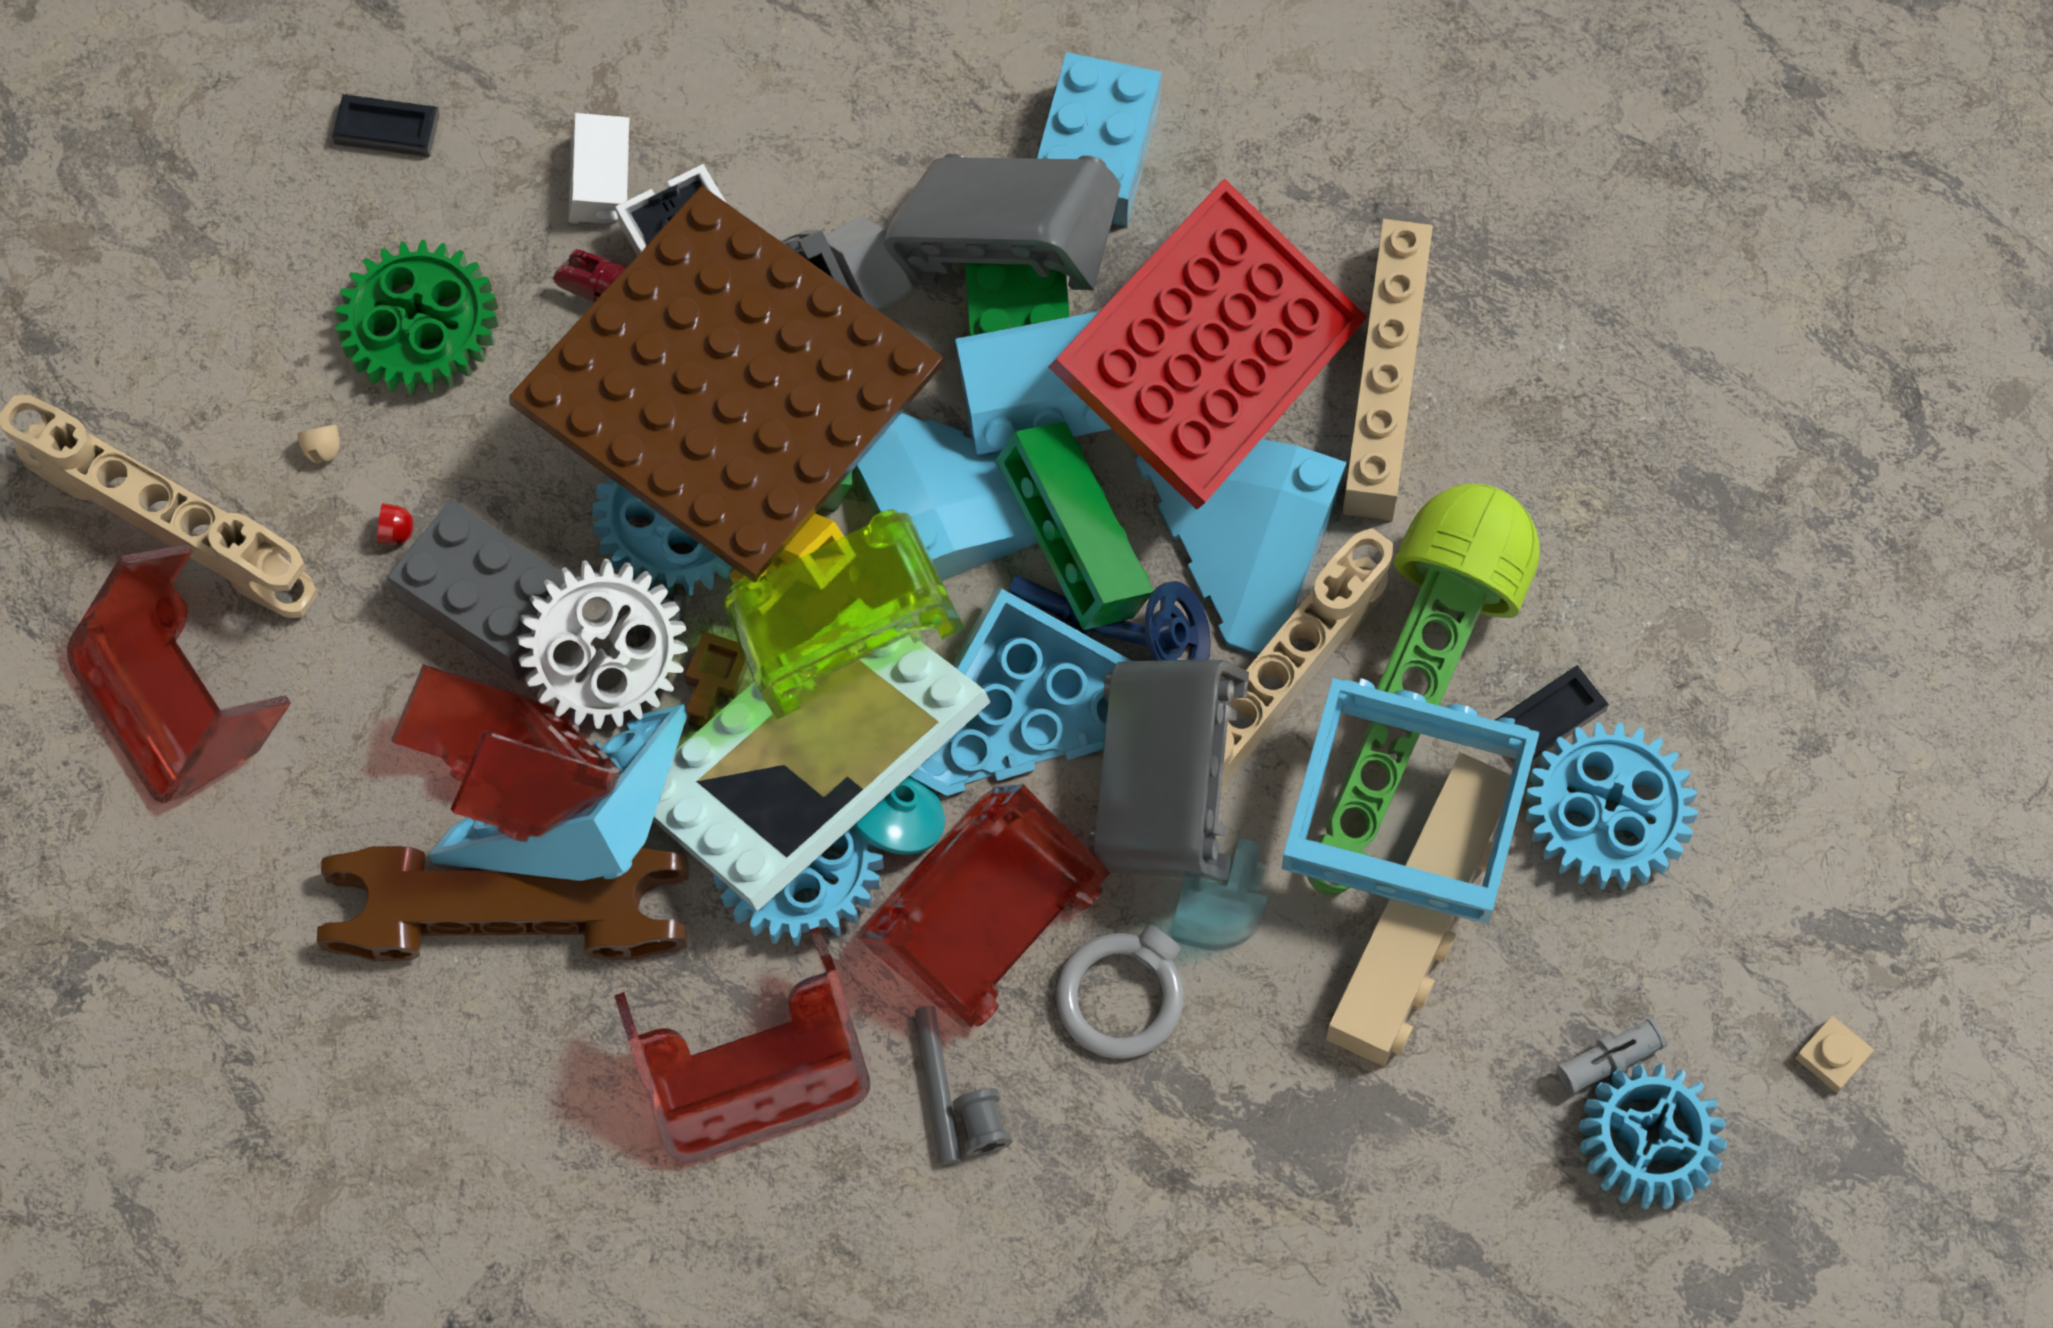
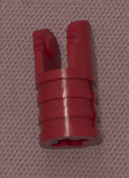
(587, 275)

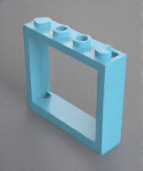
(1389, 879)

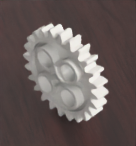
(642, 667)

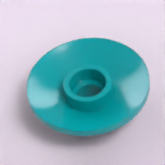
(904, 820)

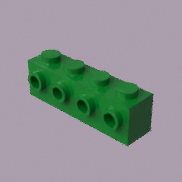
(1074, 525)

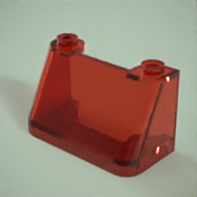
(982, 901)

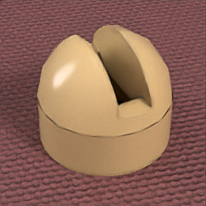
(320, 443)

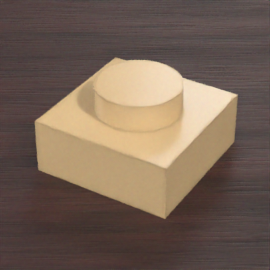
(1834, 1054)

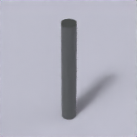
(938, 1086)

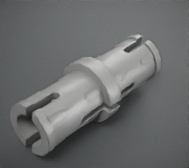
(1611, 1056)

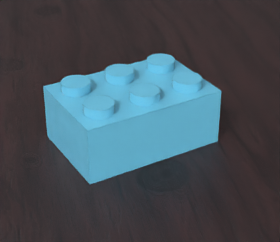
(1105, 114)

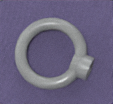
(1154, 951)

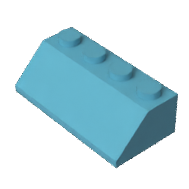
(1013, 388)

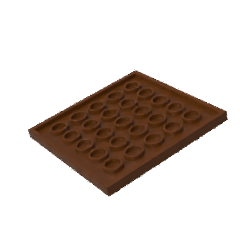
(726, 383)

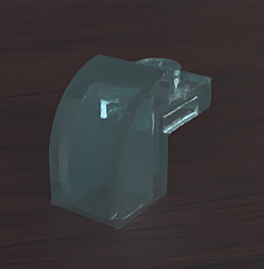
(1222, 915)

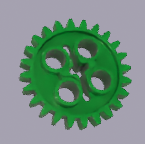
(417, 317)

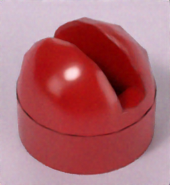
(394, 525)

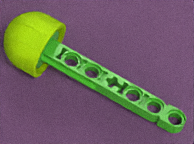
(1470, 557)

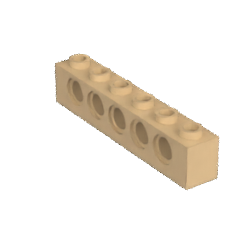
(1387, 370)

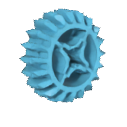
(1671, 1143)

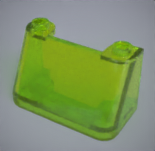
(838, 607)

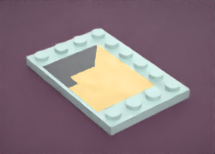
(773, 793)

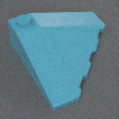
(948, 490)
(1255, 536)
(1041, 694)
(598, 838)

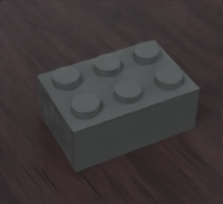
(473, 585)

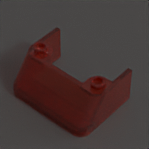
(149, 690)
(509, 751)
(756, 1082)

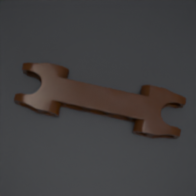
(417, 903)

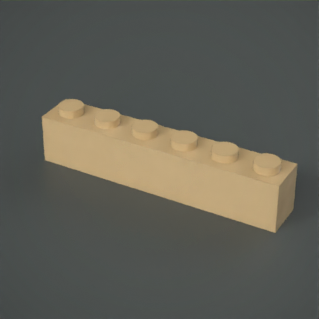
(1411, 937)

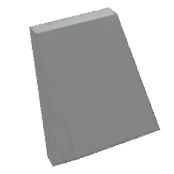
(867, 264)

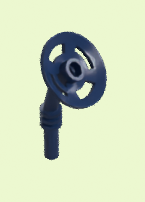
(1162, 635)

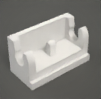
(598, 167)

